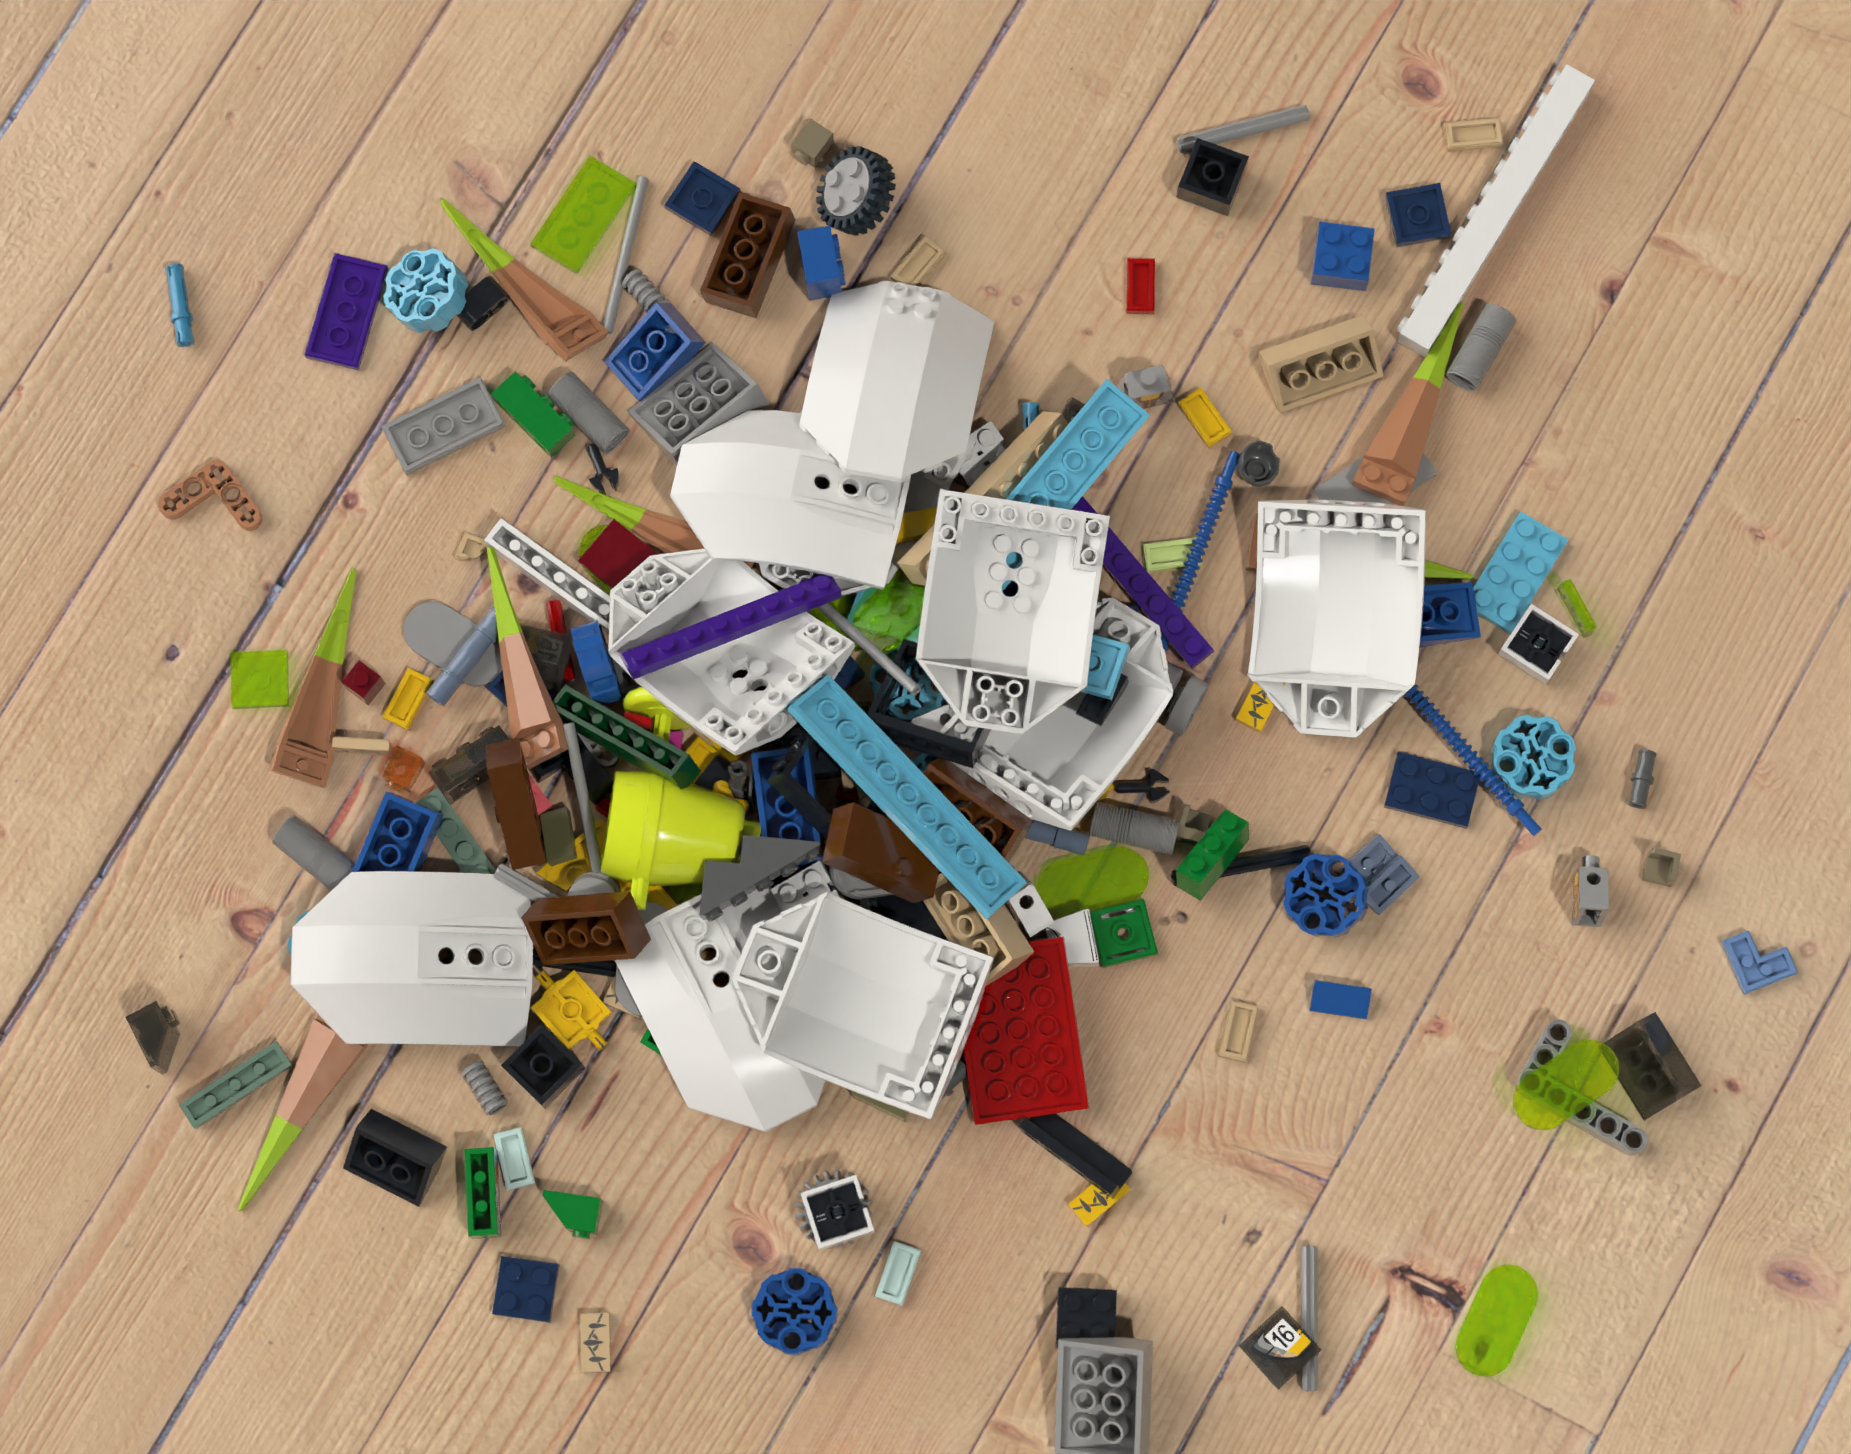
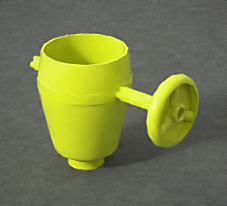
(664, 831)

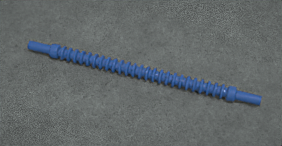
(1223, 483)
(1514, 806)

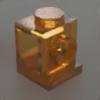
(413, 765)

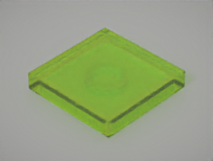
(259, 679)

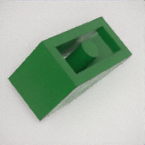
(576, 1212)

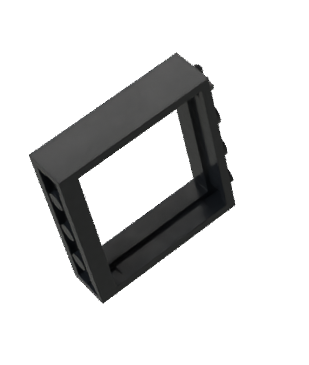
(919, 737)
(797, 794)

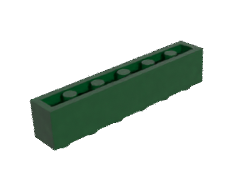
(625, 738)

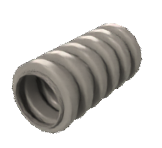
(643, 289)
(483, 1086)

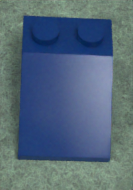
(654, 350)
(1449, 614)

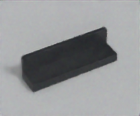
(1077, 1152)

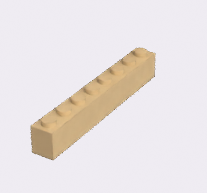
(995, 482)

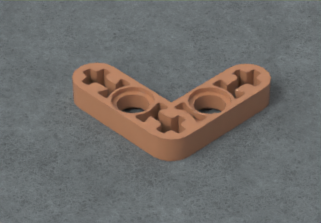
(210, 487)

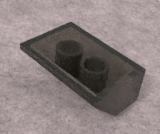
(467, 767)
(1651, 1066)

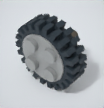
(855, 190)

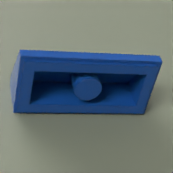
(1340, 999)

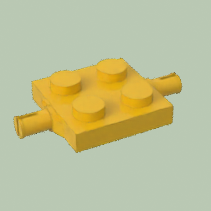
(571, 1010)

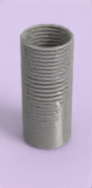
(1480, 347)
(592, 417)
(1134, 829)
(307, 850)

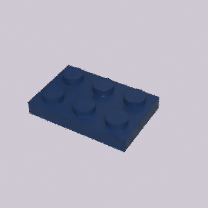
(1432, 790)

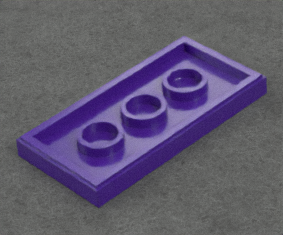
(346, 311)

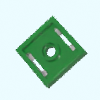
(1137, 925)

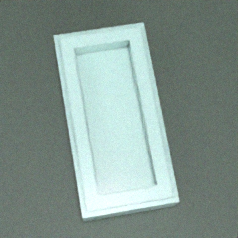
(514, 1159)
(898, 1273)

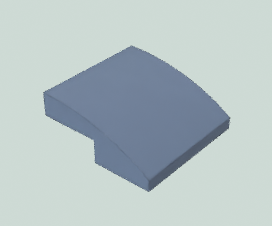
(1385, 873)

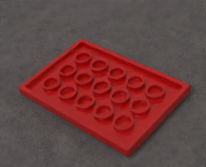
(1027, 1042)

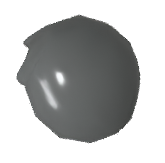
(1258, 464)

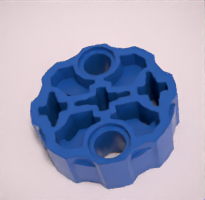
(596, 663)
(1349, 881)
(779, 1285)

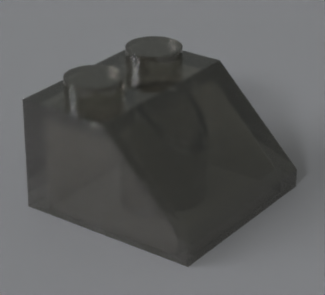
(156, 1034)

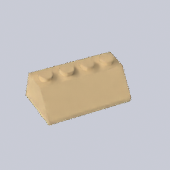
(1321, 363)
(967, 927)

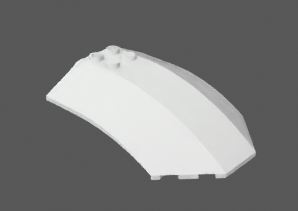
(895, 379)
(1337, 610)
(1066, 760)
(861, 1000)

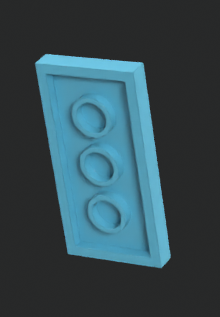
(1516, 572)

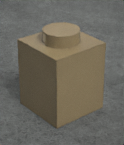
(812, 143)

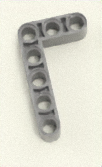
(1595, 1111)

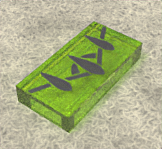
(1576, 608)

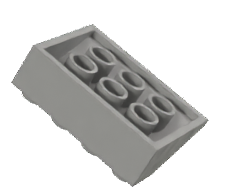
(696, 400)
(1103, 1396)

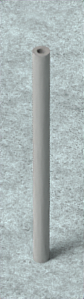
(625, 253)
(872, 650)
(583, 796)

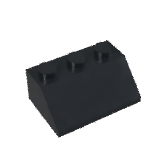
(394, 1157)

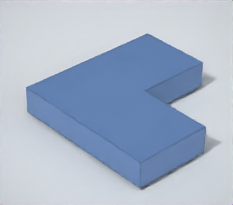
(1756, 971)

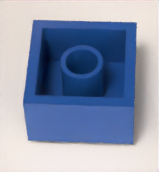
(1342, 256)
(819, 259)

